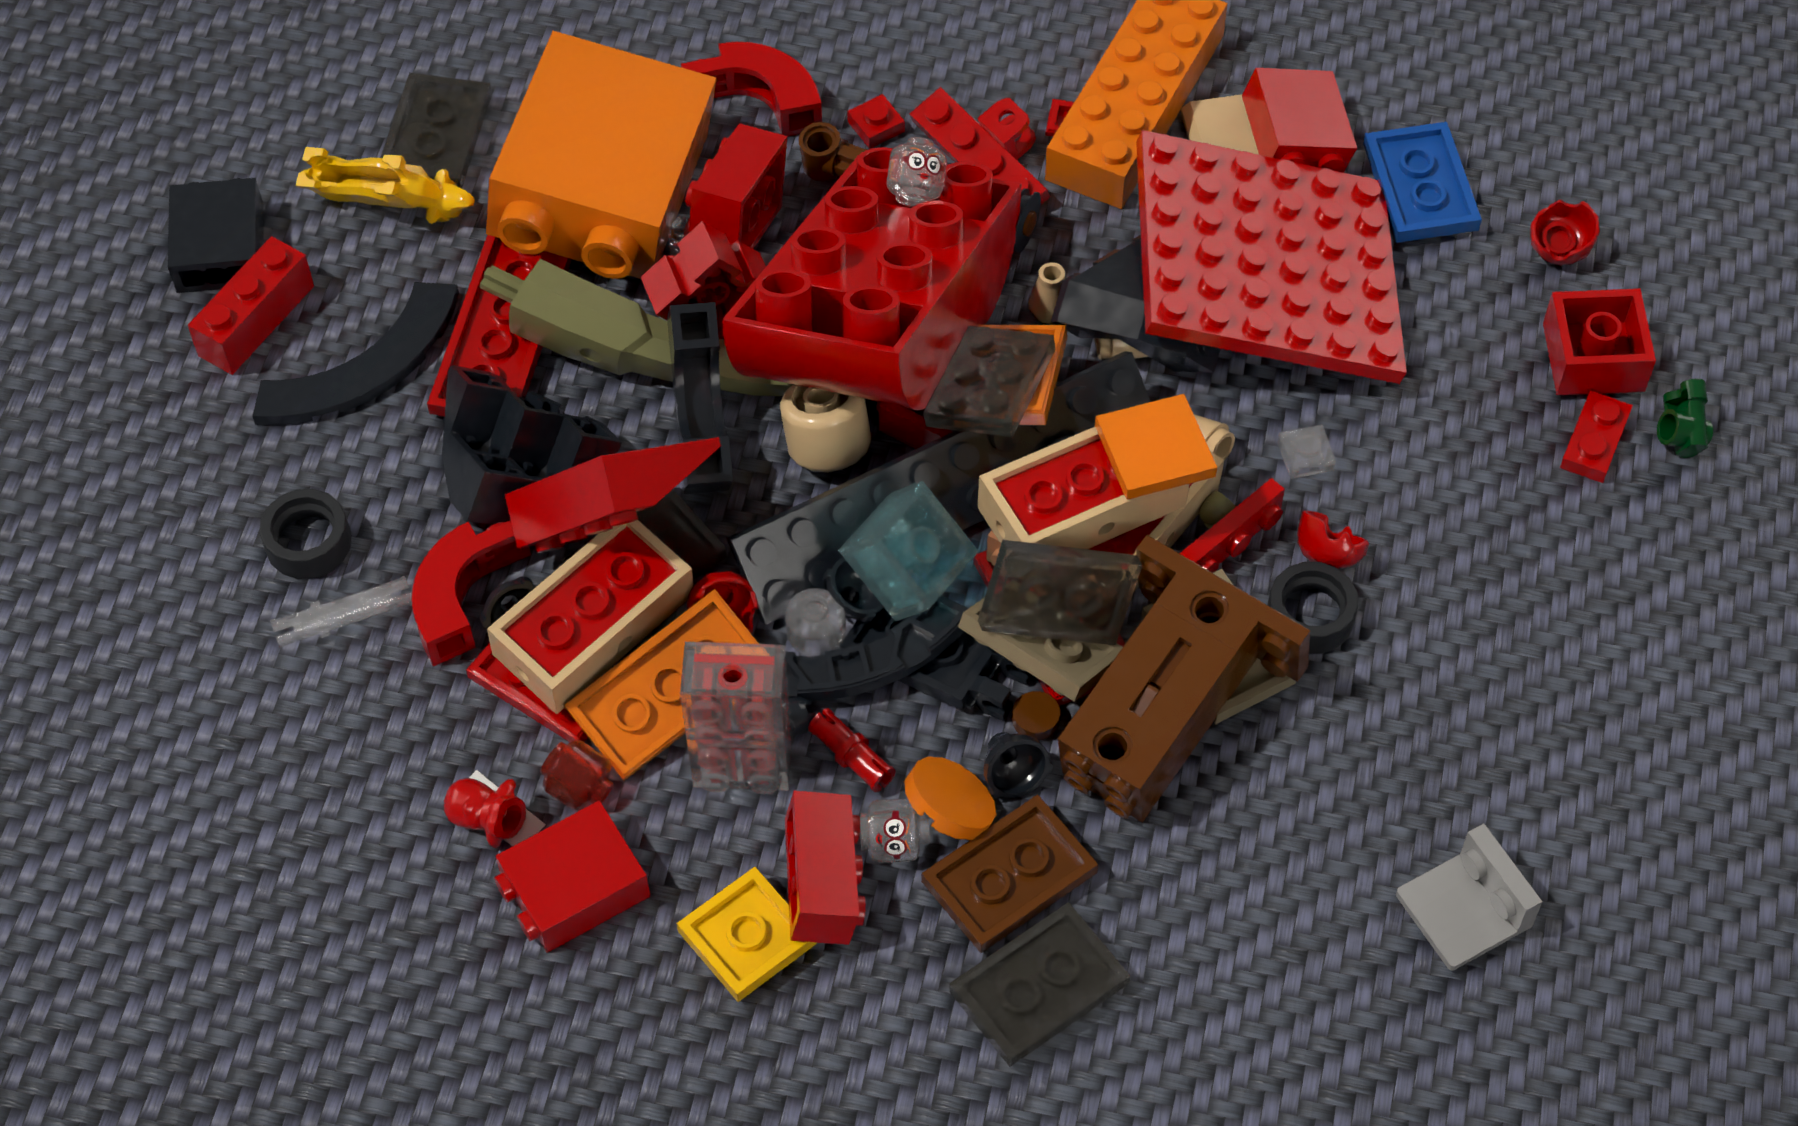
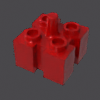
(703, 272)

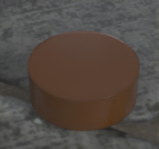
(1036, 715)

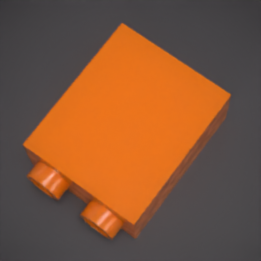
(599, 157)

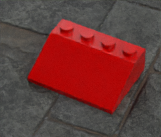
(600, 493)

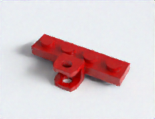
(984, 142)

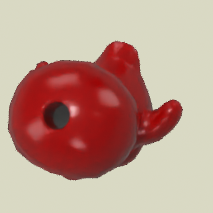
(478, 807)

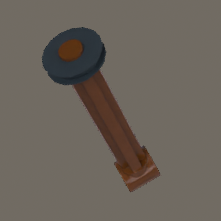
(828, 156)

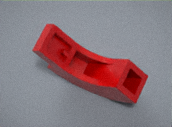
(767, 76)
(446, 577)

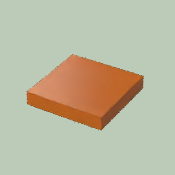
(1155, 446)

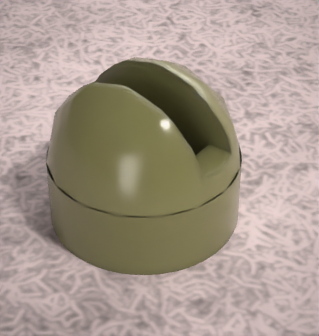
(1215, 508)

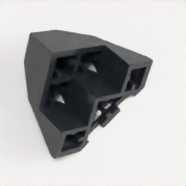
(1110, 305)
(508, 441)

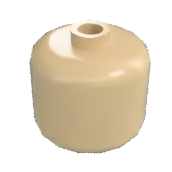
(824, 428)

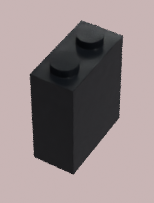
(212, 231)

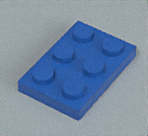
(1422, 182)

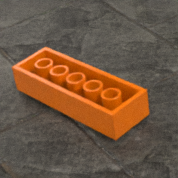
(1131, 90)

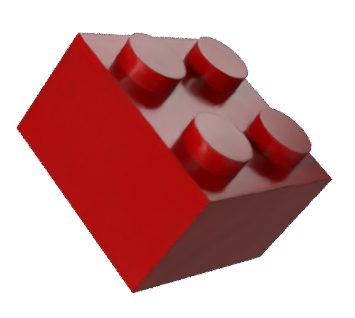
(1599, 341)

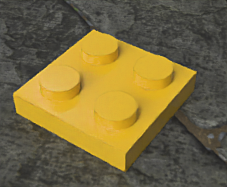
(743, 934)

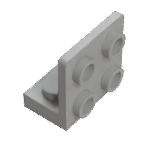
(1471, 901)

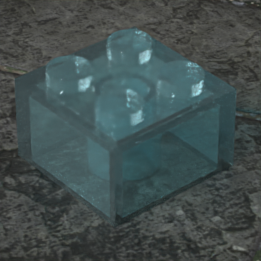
(908, 551)

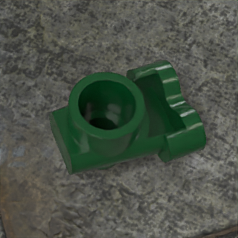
(1684, 419)

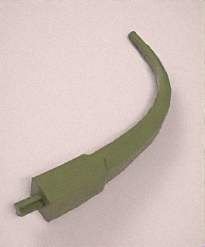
(599, 327)

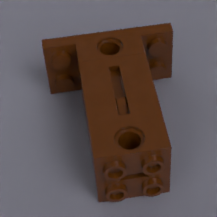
(1172, 680)

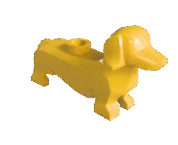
(383, 183)

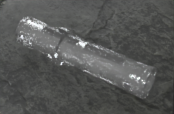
(341, 612)

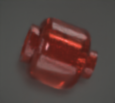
(577, 775)

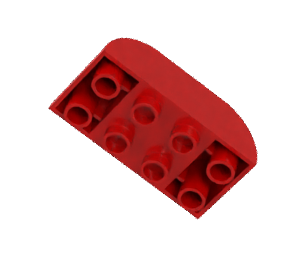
(877, 289)

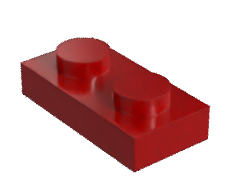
(1596, 436)

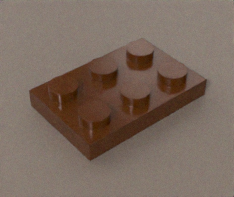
(1009, 873)

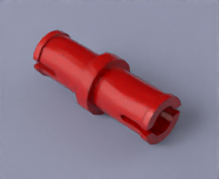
(851, 750)

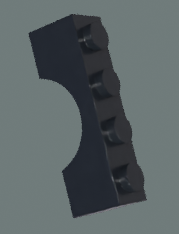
(698, 391)

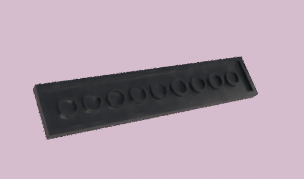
(804, 541)

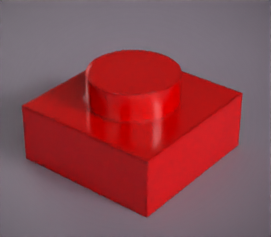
(876, 121)

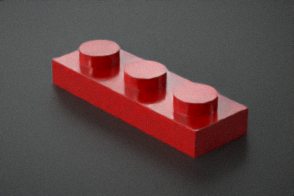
(1236, 529)

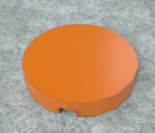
(950, 797)

